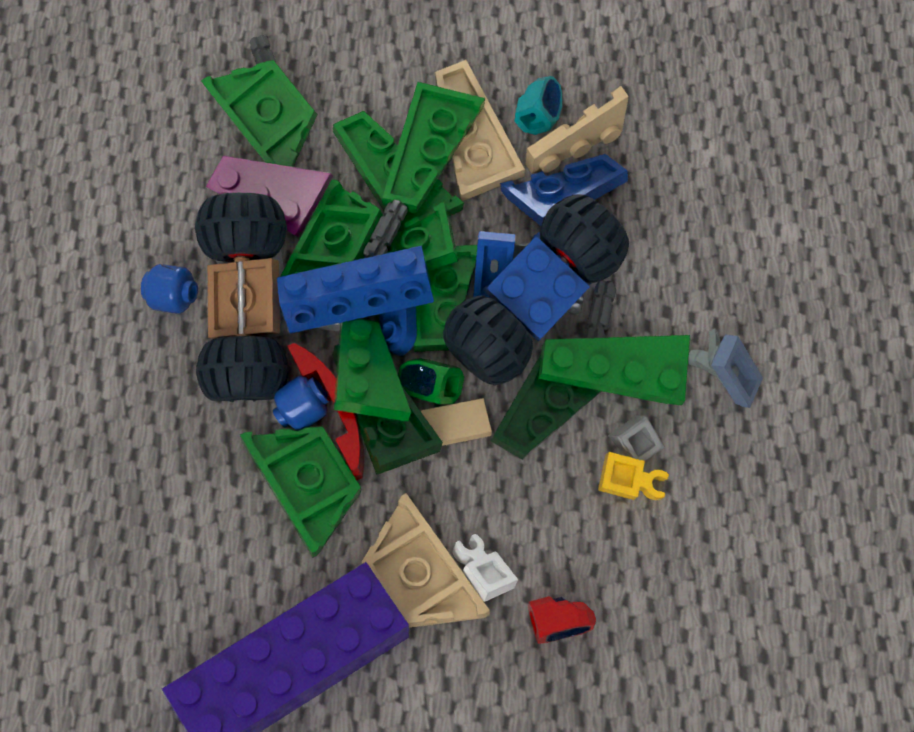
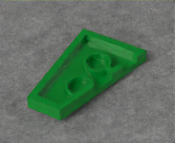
(449, 290)
(366, 373)

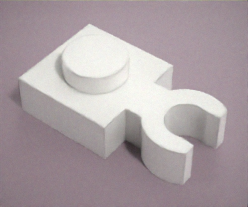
(485, 572)

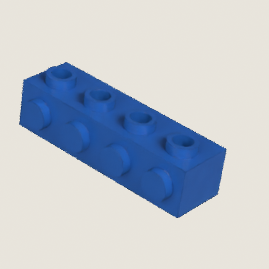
(355, 289)

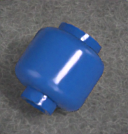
(169, 288)
(300, 403)

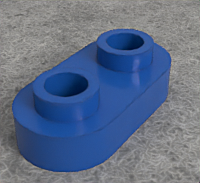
(399, 330)

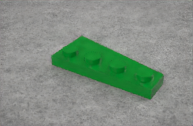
(373, 154)
(431, 233)

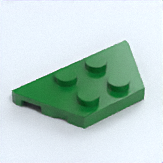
(265, 110)
(335, 231)
(306, 480)

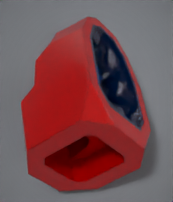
(559, 619)

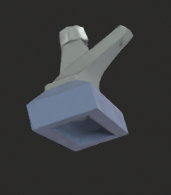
(731, 365)

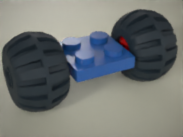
(576, 247)

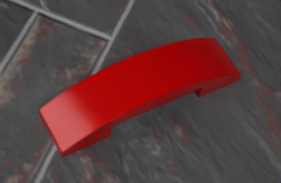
(350, 443)

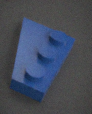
(586, 177)

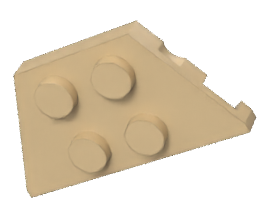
(421, 572)

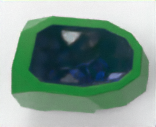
(431, 380)

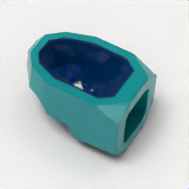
(539, 106)

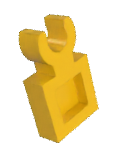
(625, 477)

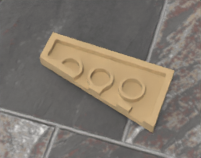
(485, 153)

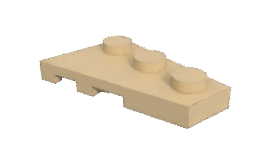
(592, 128)

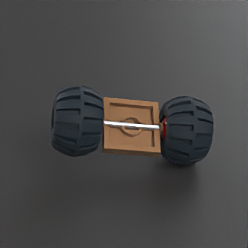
(242, 297)

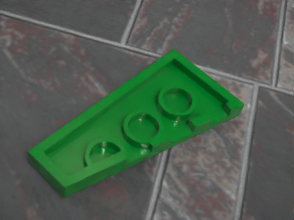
(429, 139)
(626, 366)

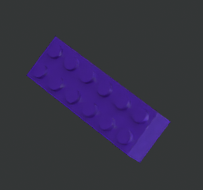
(290, 658)

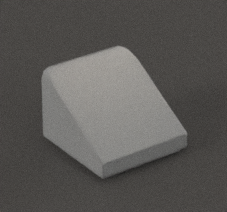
(637, 438)

